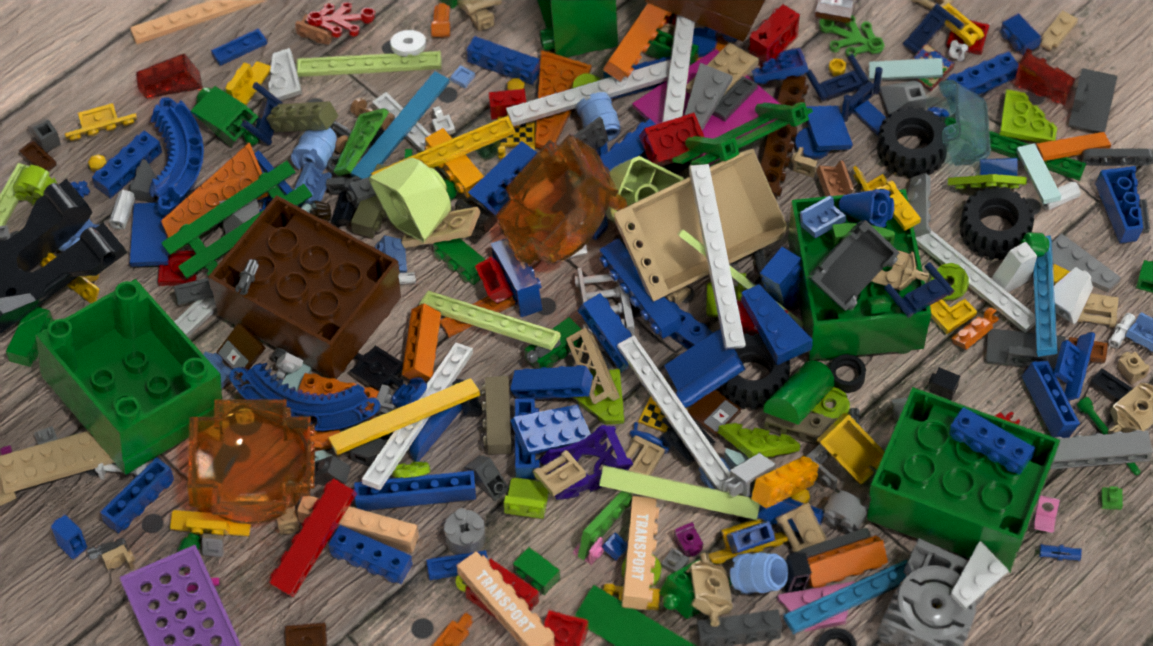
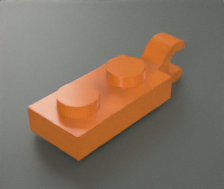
(975, 330)
(455, 632)

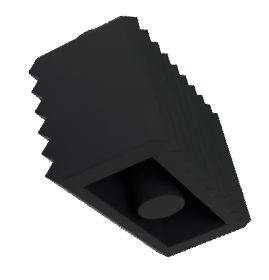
(798, 572)

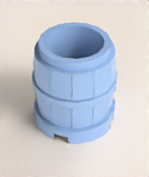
(599, 106)
(314, 147)
(758, 572)

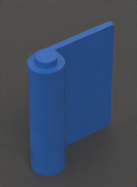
(703, 369)

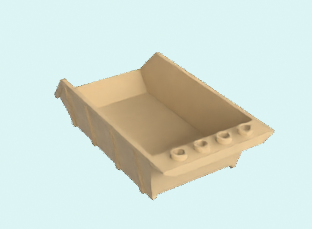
(746, 214)

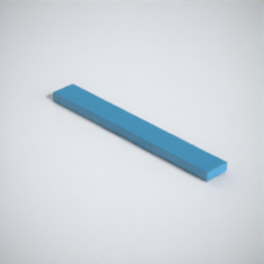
(401, 125)
(1045, 304)
(845, 598)

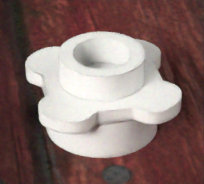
(952, 52)

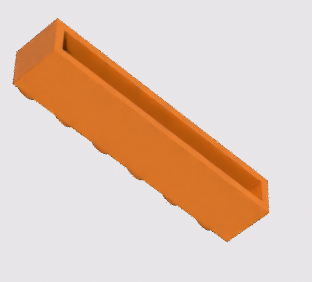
(636, 42)

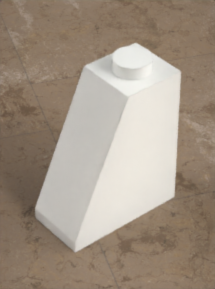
(1016, 268)
(1072, 294)

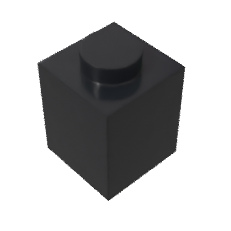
(944, 383)

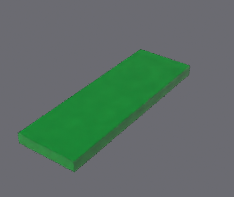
(623, 625)

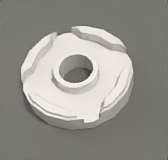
(399, 43)

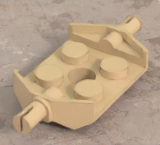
(902, 272)
(1128, 415)
(710, 599)

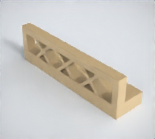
(598, 361)

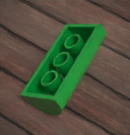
(801, 392)

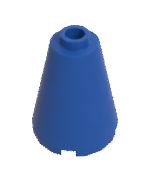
(871, 205)

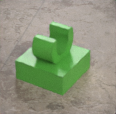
(1111, 498)

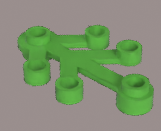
(872, 44)

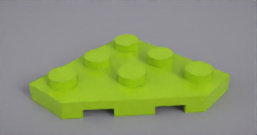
(1025, 120)
(988, 180)
(606, 410)
(758, 441)

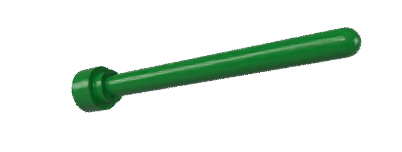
(1086, 406)

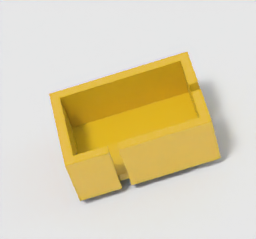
(852, 448)

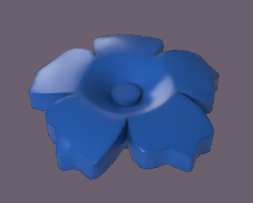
(939, 111)
(81, 188)

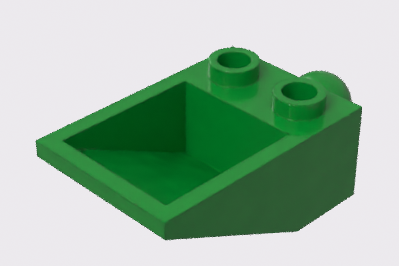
(224, 117)
(679, 592)

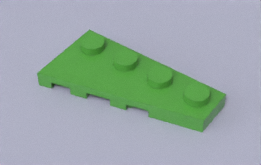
(359, 139)
(603, 522)

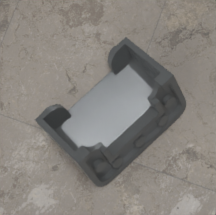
(853, 264)

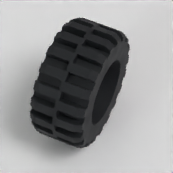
(912, 123)
(995, 203)
(755, 392)

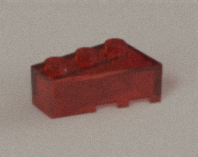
(169, 77)
(1043, 79)

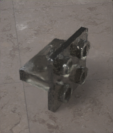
(484, 223)

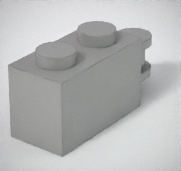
(744, 476)

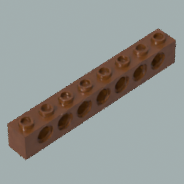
(781, 139)

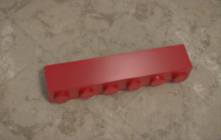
(313, 537)

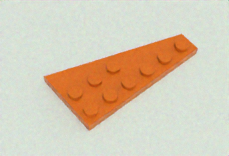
(556, 76)
(223, 184)

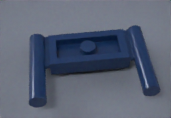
(929, 27)
(841, 84)
(863, 94)
(263, 128)
(924, 295)

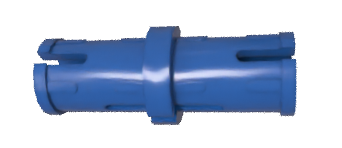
(1046, 551)

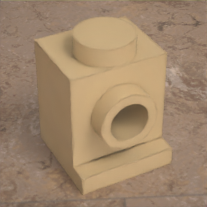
(1132, 367)

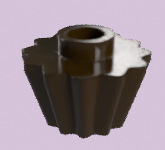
(321, 210)

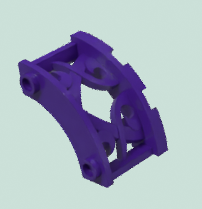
(586, 447)

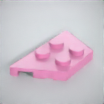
(801, 598)

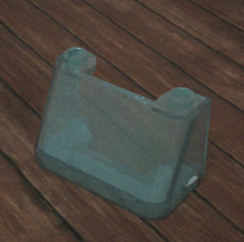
(970, 136)

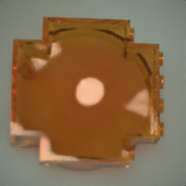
(558, 202)
(250, 460)

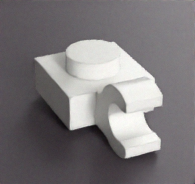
(442, 121)
(287, 363)

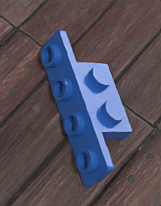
(1073, 363)

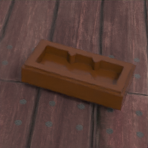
(37, 156)

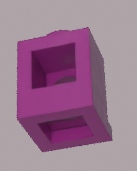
(683, 535)

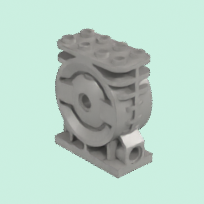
(939, 574)

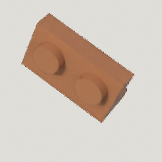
(318, 34)
(835, 179)

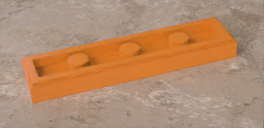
(1072, 146)
(453, 327)

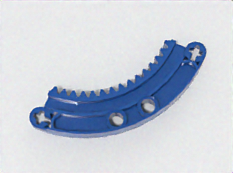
(184, 153)
(331, 410)

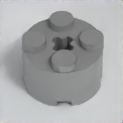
(844, 511)
(464, 532)

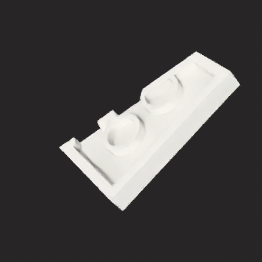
(284, 77)
(978, 576)

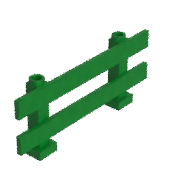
(727, 146)
(190, 233)

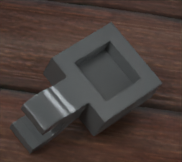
(338, 184)

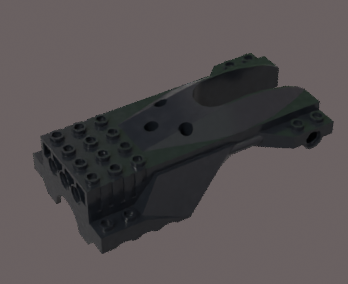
(50, 225)

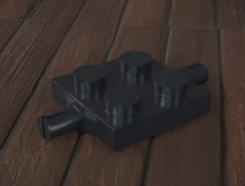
(377, 368)
(677, 446)

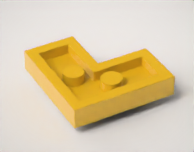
(951, 318)

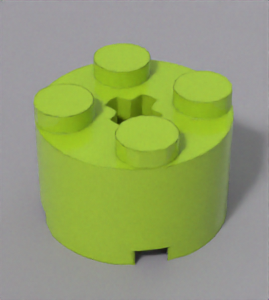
(31, 183)

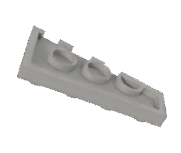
(707, 92)
(918, 198)
(1070, 255)

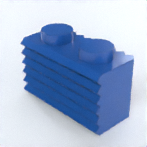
(1020, 34)
(69, 536)
(750, 537)

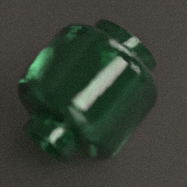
(489, 151)

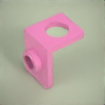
(1046, 519)
(594, 553)

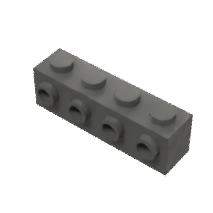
(740, 629)

